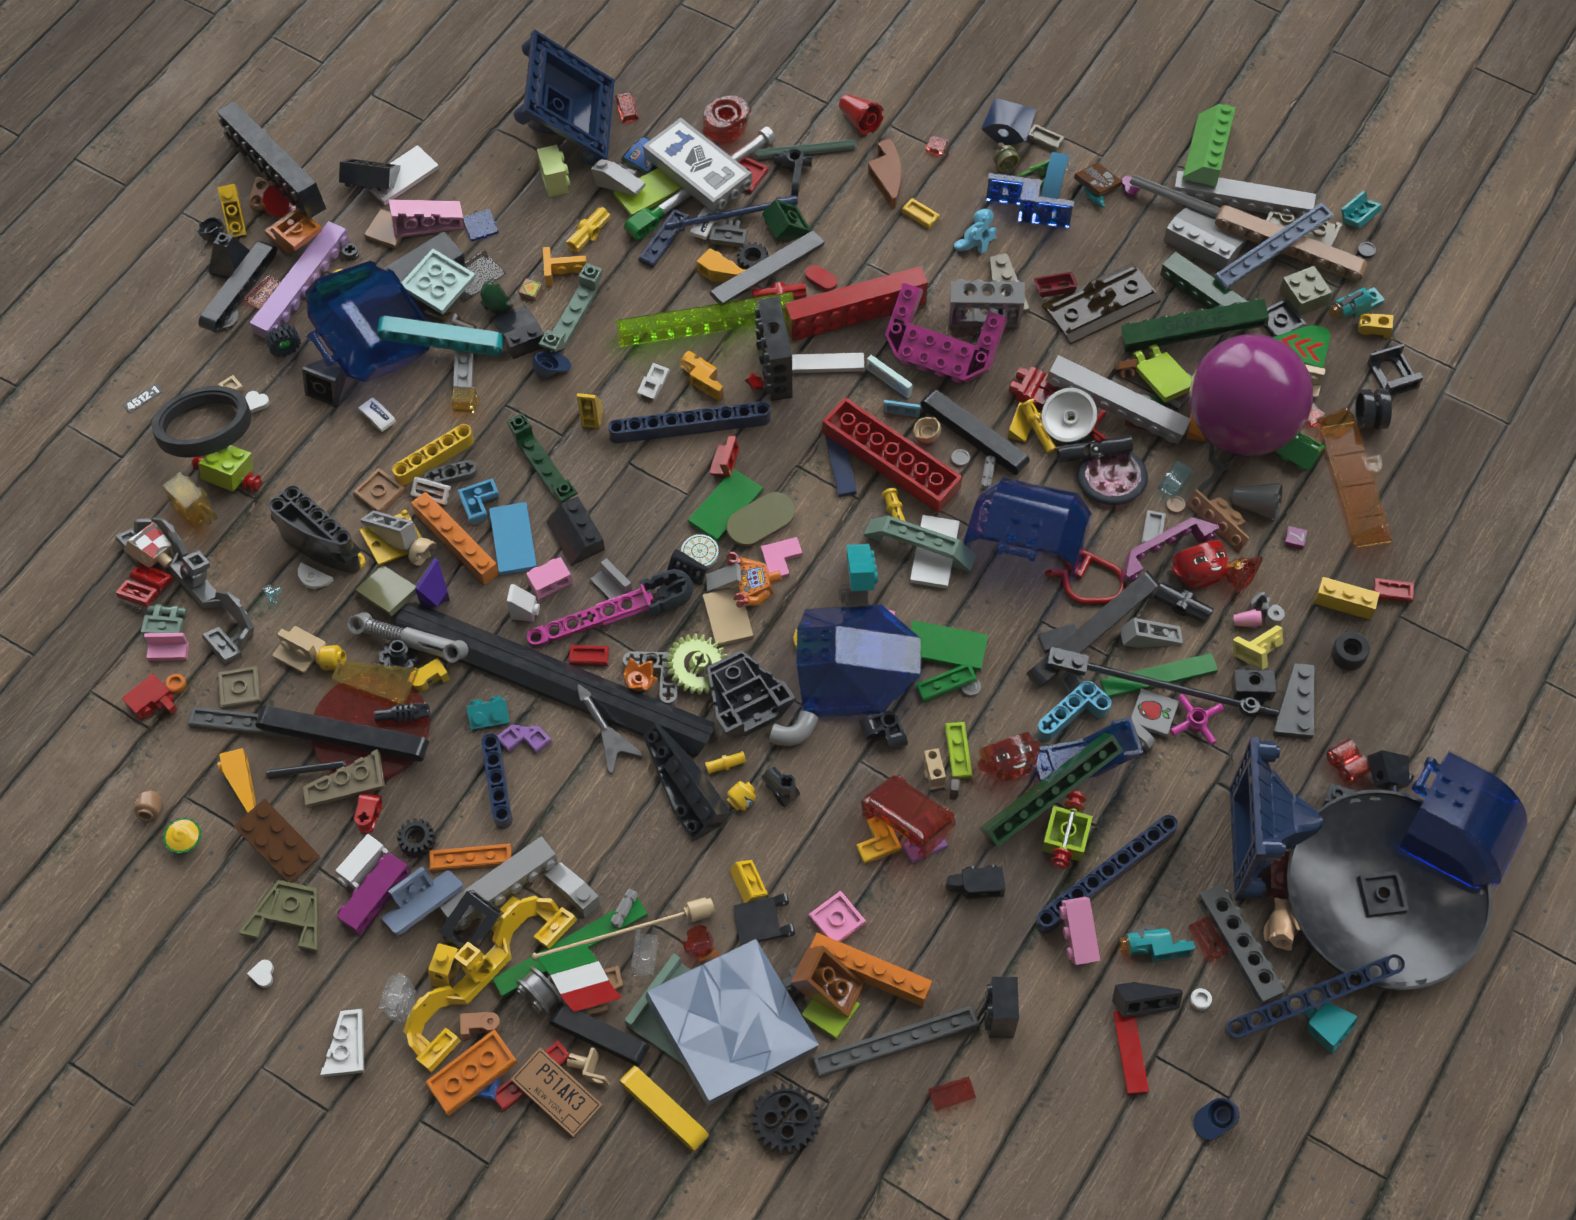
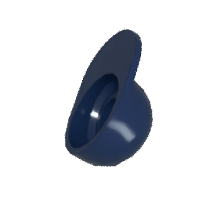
(549, 363)
(1216, 1118)

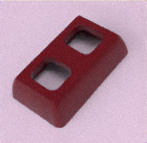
(1053, 282)

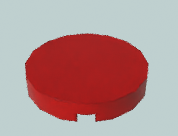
(275, 203)

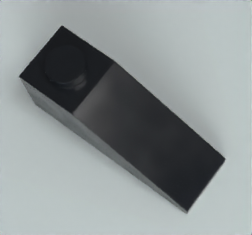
(1143, 998)

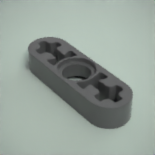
(452, 467)

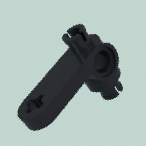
(794, 162)

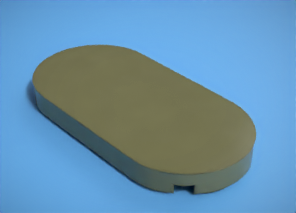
(760, 519)

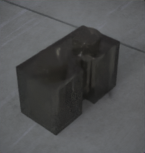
(853, 598)

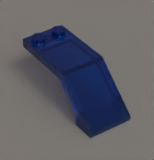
(1057, 754)

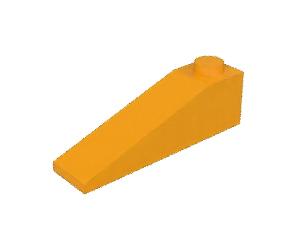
(237, 772)

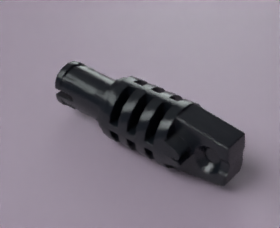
(403, 712)

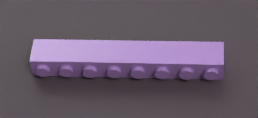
(292, 289)

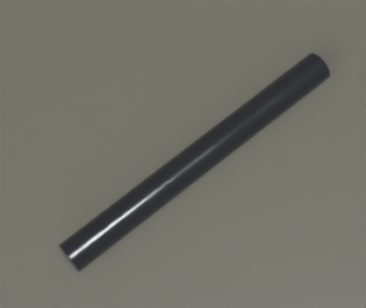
(305, 769)

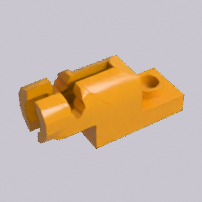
(702, 375)

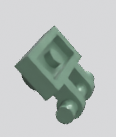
(161, 624)

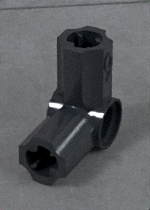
(782, 786)

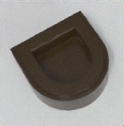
(954, 787)

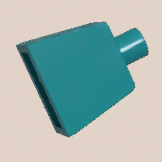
(1330, 1025)

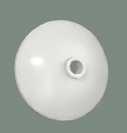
(1069, 403)

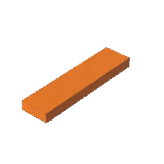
(469, 857)

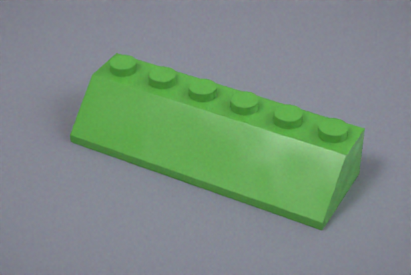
(1209, 145)

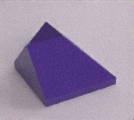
(432, 588)

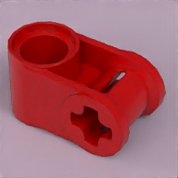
(367, 812)

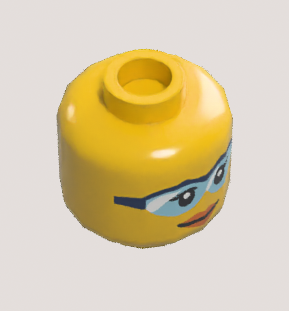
(741, 795)

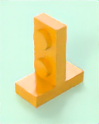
(561, 265)

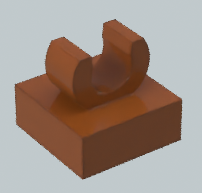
(1125, 365)

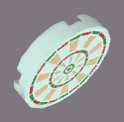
(702, 549)

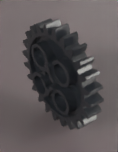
(770, 1107)

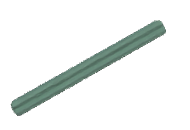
(808, 148)

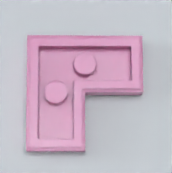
(778, 552)

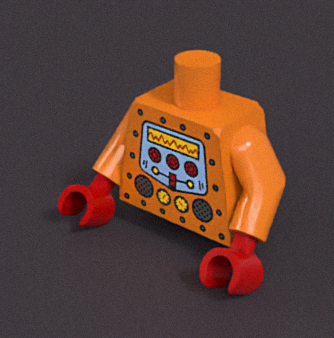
(755, 582)

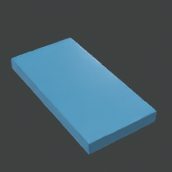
(513, 538)

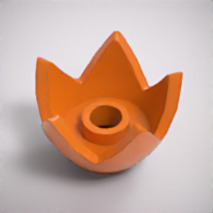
(641, 672)

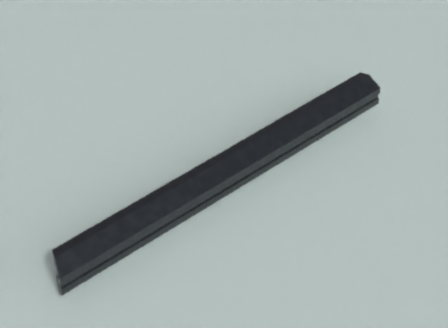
(560, 680)

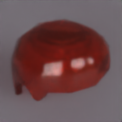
(698, 941)

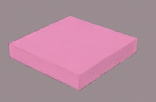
(837, 918)

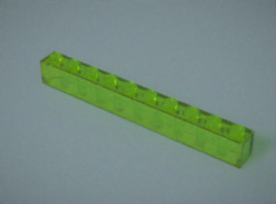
(692, 321)

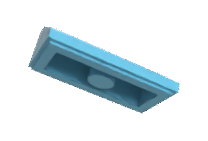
(901, 408)

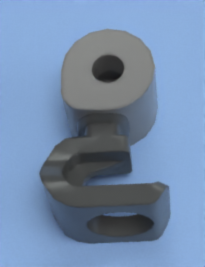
(1273, 613)

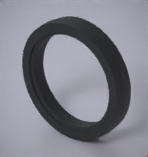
(210, 443)

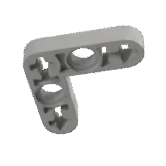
(657, 668)

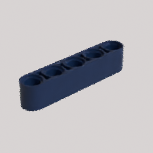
(496, 772)

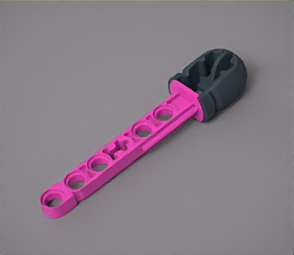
(679, 590)

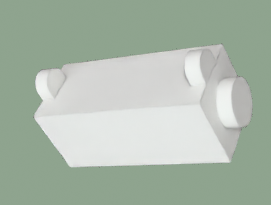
(360, 862)

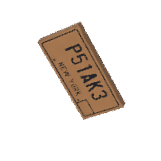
(556, 1092)

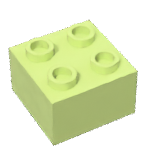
(553, 170)

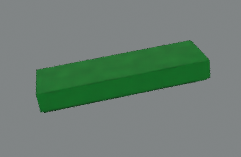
(946, 682)

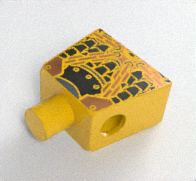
(443, 965)

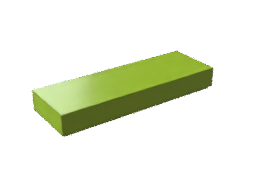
(958, 750)

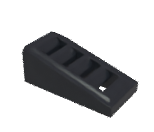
(690, 562)

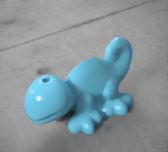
(979, 233)

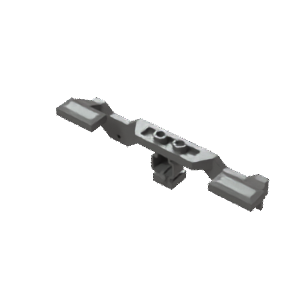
(192, 574)

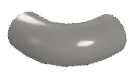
(794, 734)

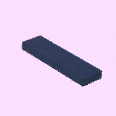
(661, 241)
(841, 468)

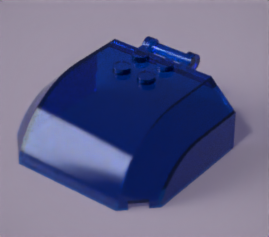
(347, 315)
(1031, 519)
(1465, 822)

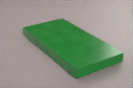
(725, 500)
(950, 645)

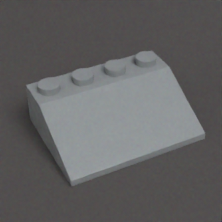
(1200, 237)

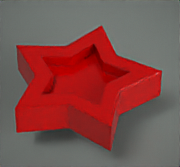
(754, 382)

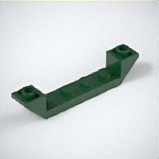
(539, 459)

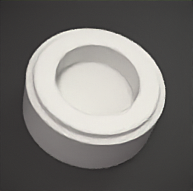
(1200, 999)

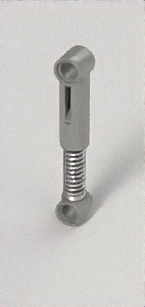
(411, 637)

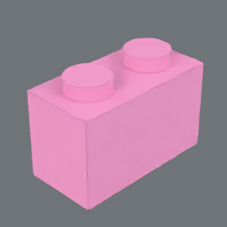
(549, 578)

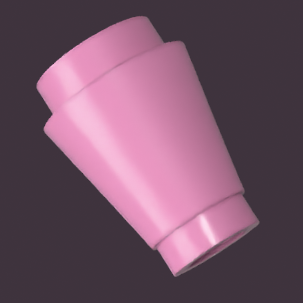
(1248, 619)

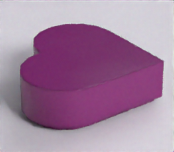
(1129, 190)

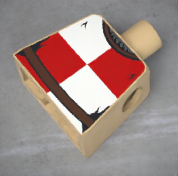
(150, 547)

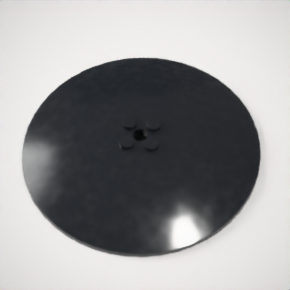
(1337, 902)

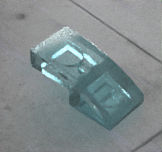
(1175, 478)

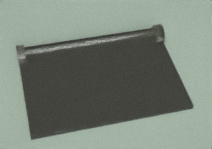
(484, 269)

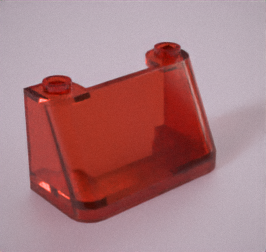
(909, 813)

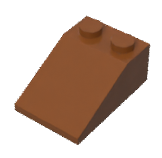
(827, 981)

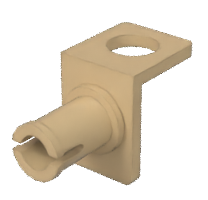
(588, 1066)

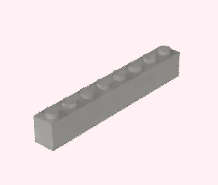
(1248, 196)
(1119, 400)

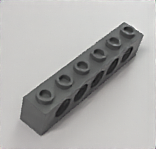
(1239, 955)

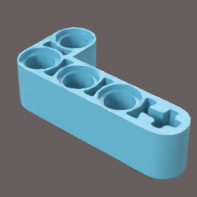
(1069, 713)

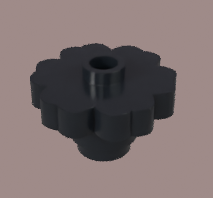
(398, 655)

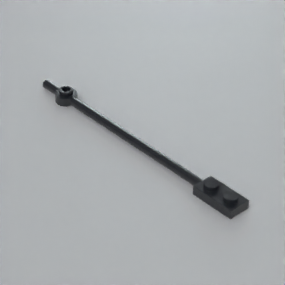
(1078, 664)

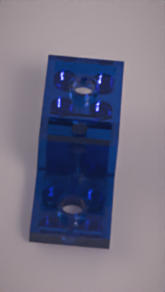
(1032, 206)

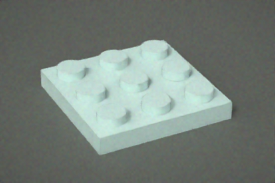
(438, 281)

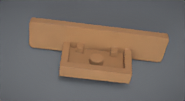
(1220, 513)

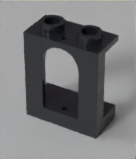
(1394, 353)
(492, 914)

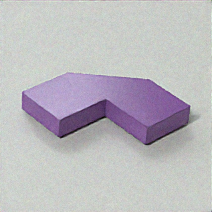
(516, 734)

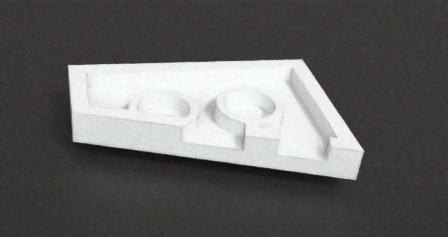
(347, 1046)

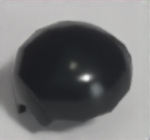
(210, 228)

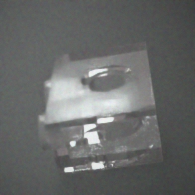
(398, 998)

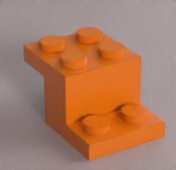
(293, 231)

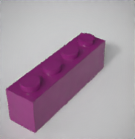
(372, 894)

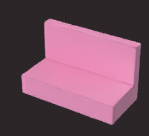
(167, 647)

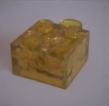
(189, 500)

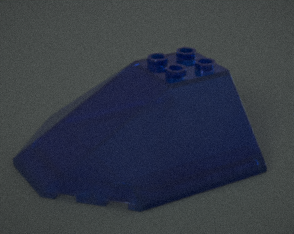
(854, 660)

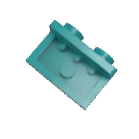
(1360, 210)
(487, 713)

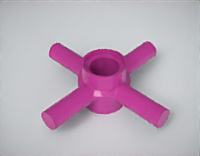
(1198, 713)

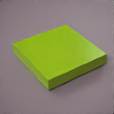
(827, 1019)

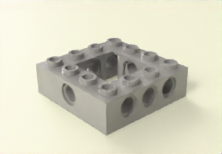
(959, 302)

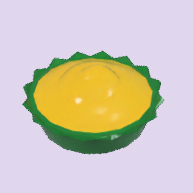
(182, 835)

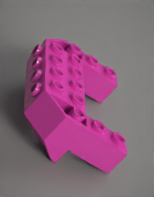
(937, 351)

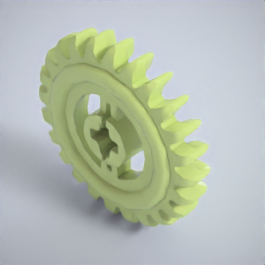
(677, 657)

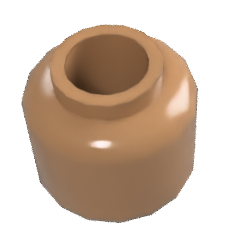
(148, 805)

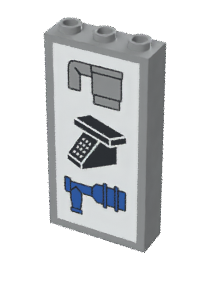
(697, 165)

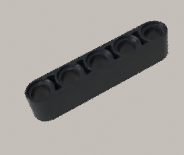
(599, 1034)

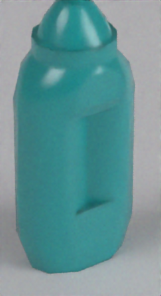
(1095, 199)

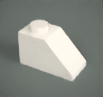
(522, 604)

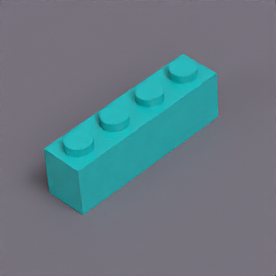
(861, 567)

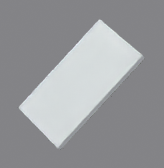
(414, 168)
(930, 567)

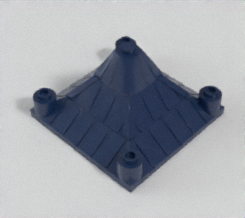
(566, 97)
(1264, 818)

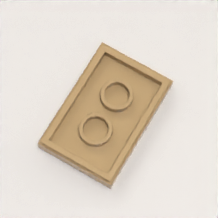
(726, 620)

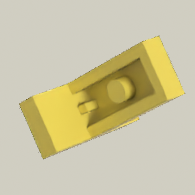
(1257, 650)

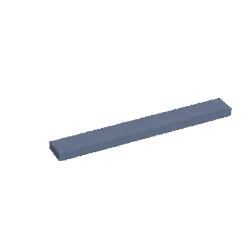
(1273, 246)

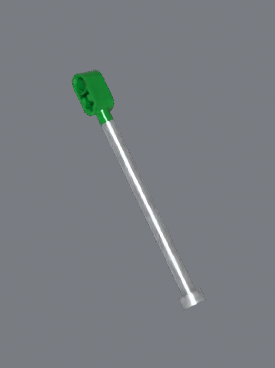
(647, 221)

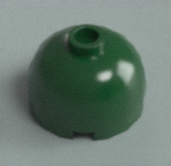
(494, 297)

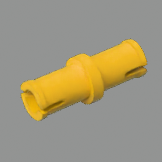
(725, 762)

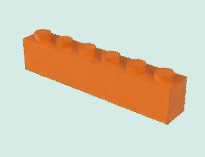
(455, 538)
(878, 972)

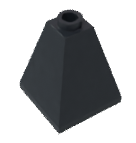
(226, 255)
(324, 382)

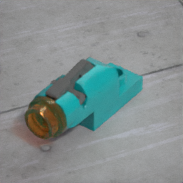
(1356, 303)
(1156, 942)

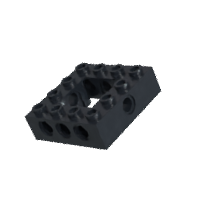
(774, 348)

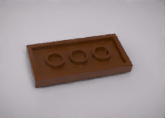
(276, 841)

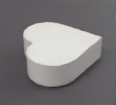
(257, 401)
(262, 973)

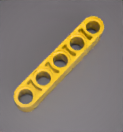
(427, 459)
(664, 1108)

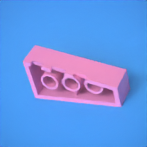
(424, 217)

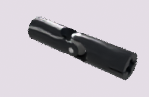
(1108, 447)

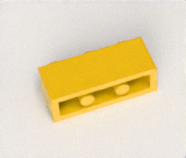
(1346, 598)

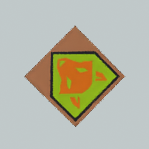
(530, 289)

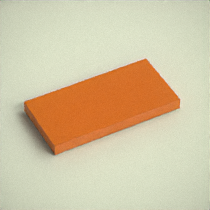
(471, 1072)

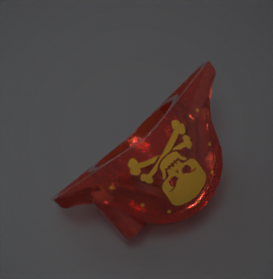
(1243, 571)

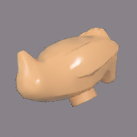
(1281, 925)

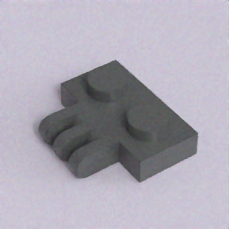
(728, 234)

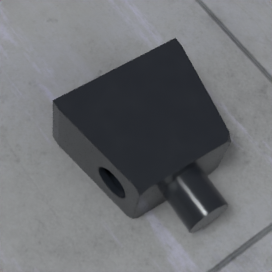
(1389, 770)

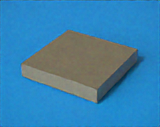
(239, 687)

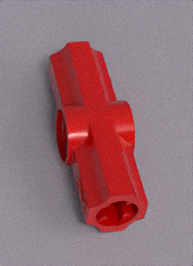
(798, 290)

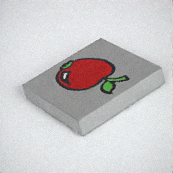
(1154, 712)

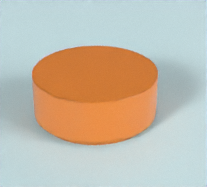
(176, 683)

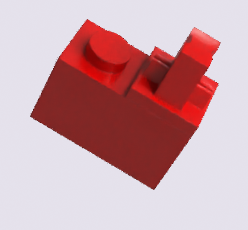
(148, 697)

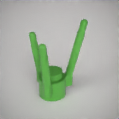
(1040, 168)

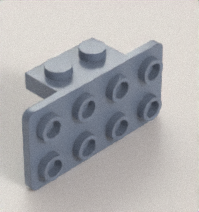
(418, 897)

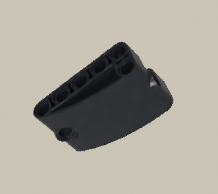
(310, 530)

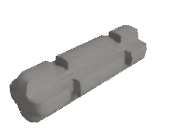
(988, 472)
(624, 908)

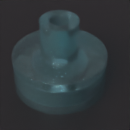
(271, 594)

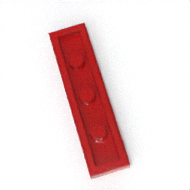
(1130, 1054)
(509, 1093)

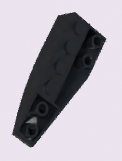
(685, 785)

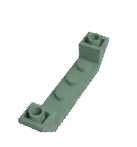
(575, 311)
(923, 538)

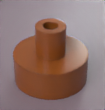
(712, 954)

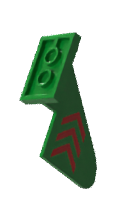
(1309, 343)

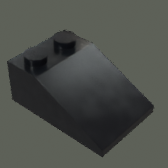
(520, 331)

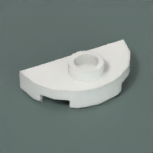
(313, 578)

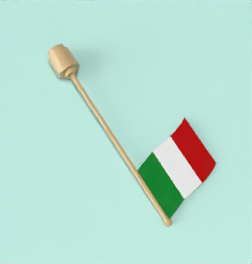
(580, 974)

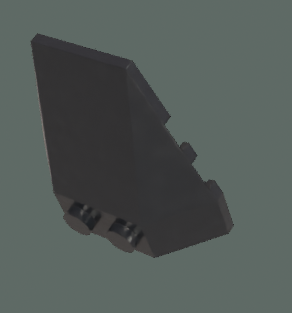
(746, 694)

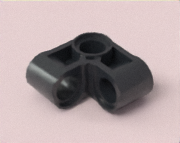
(874, 726)

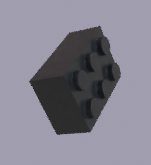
(1002, 1007)

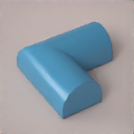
(474, 496)

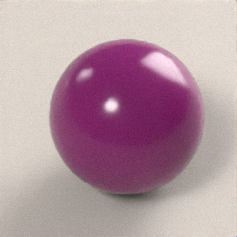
(1251, 395)

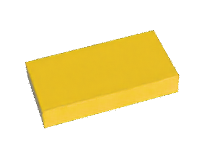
(920, 213)

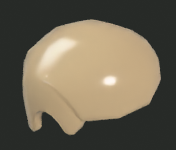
(927, 430)
(420, 550)

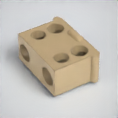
(934, 769)

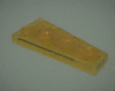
(380, 680)

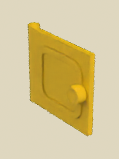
(385, 552)

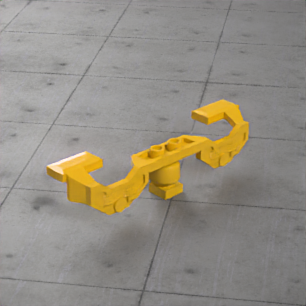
(479, 972)

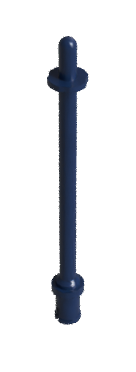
(681, 223)

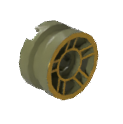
(1006, 158)

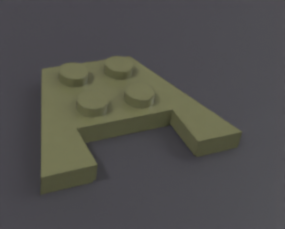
(288, 905)

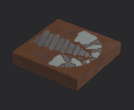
(1098, 179)

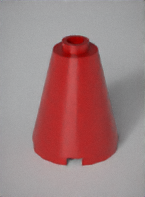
(862, 113)

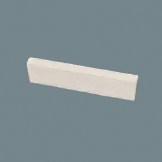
(827, 362)

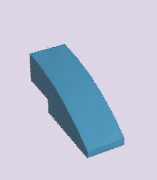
(1055, 175)

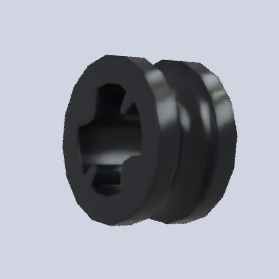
(347, 248)

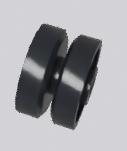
(1373, 409)

